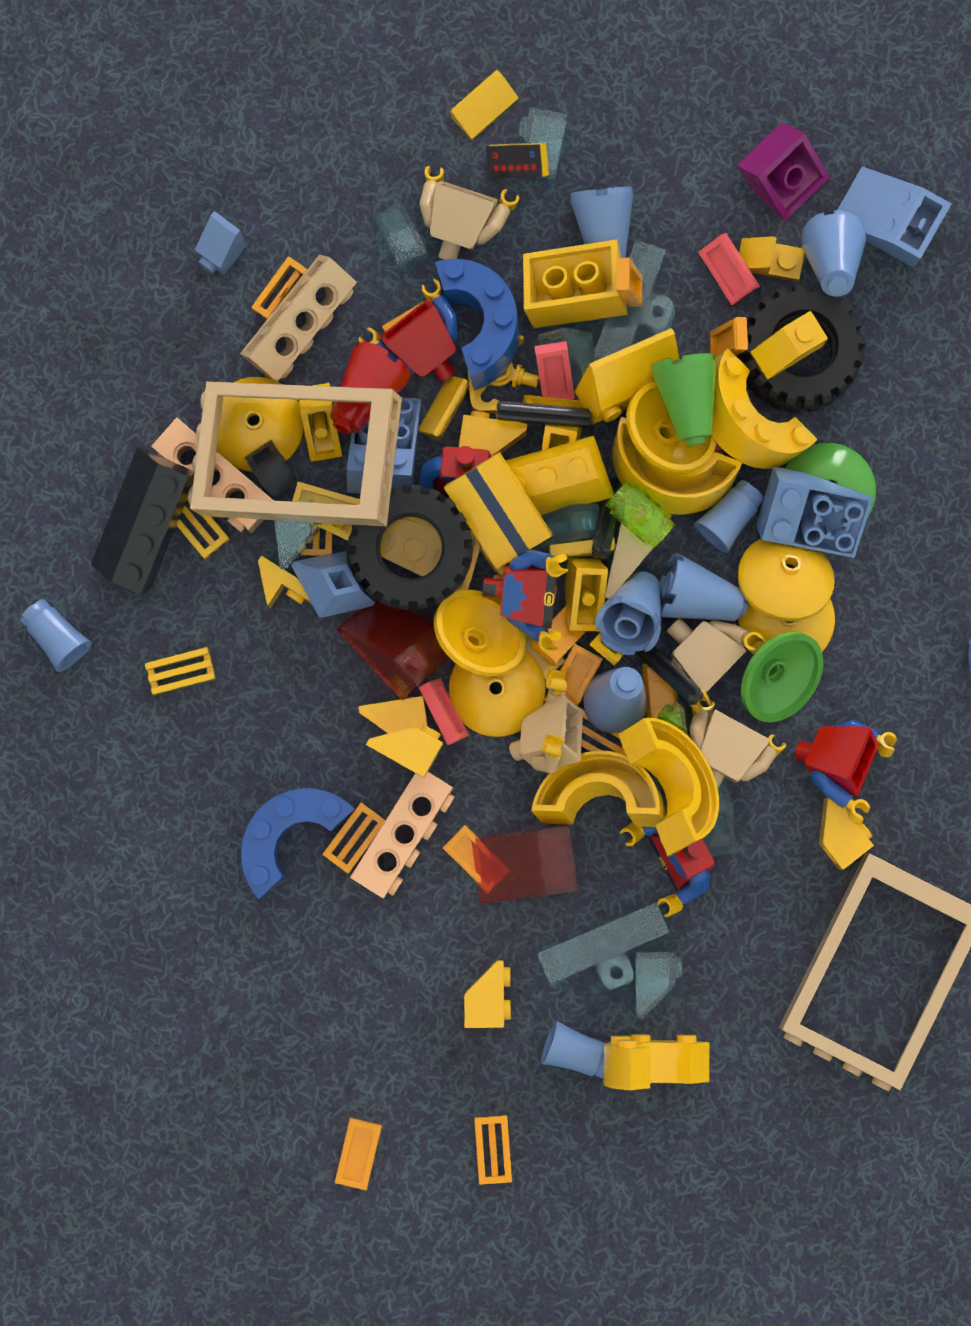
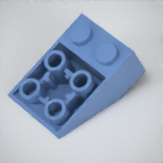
(895, 214)
(405, 449)
(812, 513)

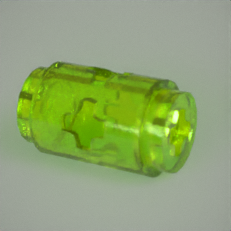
(651, 527)

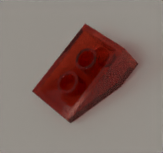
(395, 645)
(525, 864)

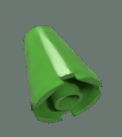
(688, 394)

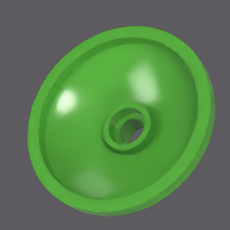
(837, 465)
(781, 676)

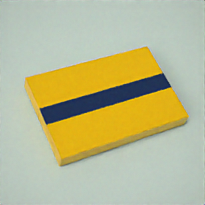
(498, 510)

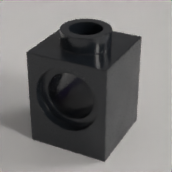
(271, 469)

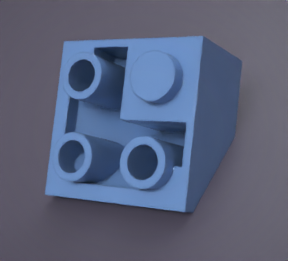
(331, 584)

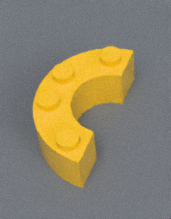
(743, 430)
(673, 491)
(594, 776)
(683, 776)
(638, 1061)

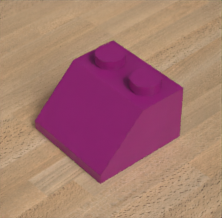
(784, 170)

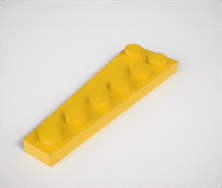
(405, 542)

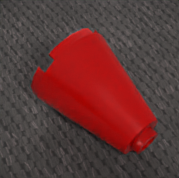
(367, 369)

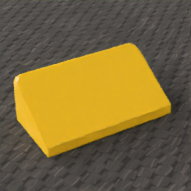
(484, 105)
(444, 407)

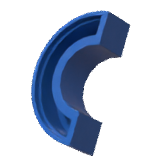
(487, 293)
(271, 823)

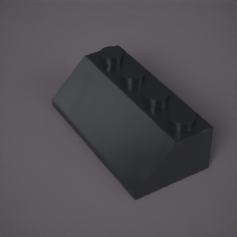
(142, 521)

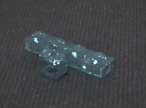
(621, 331)
(605, 948)

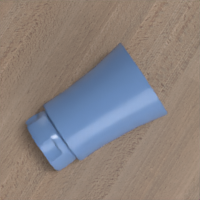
(729, 516)
(55, 635)
(573, 1051)

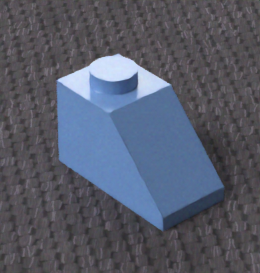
(219, 244)

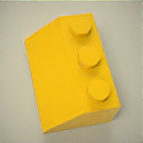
(572, 284)
(618, 377)
(563, 475)

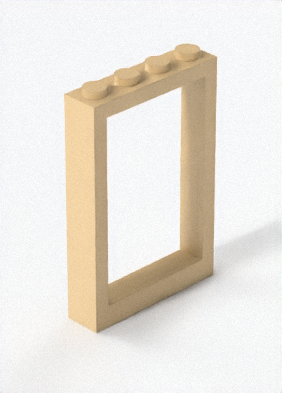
(377, 466)
(918, 889)

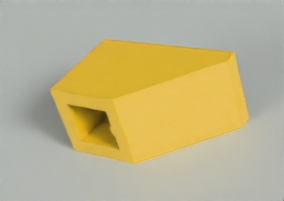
(490, 434)
(841, 837)
(485, 999)

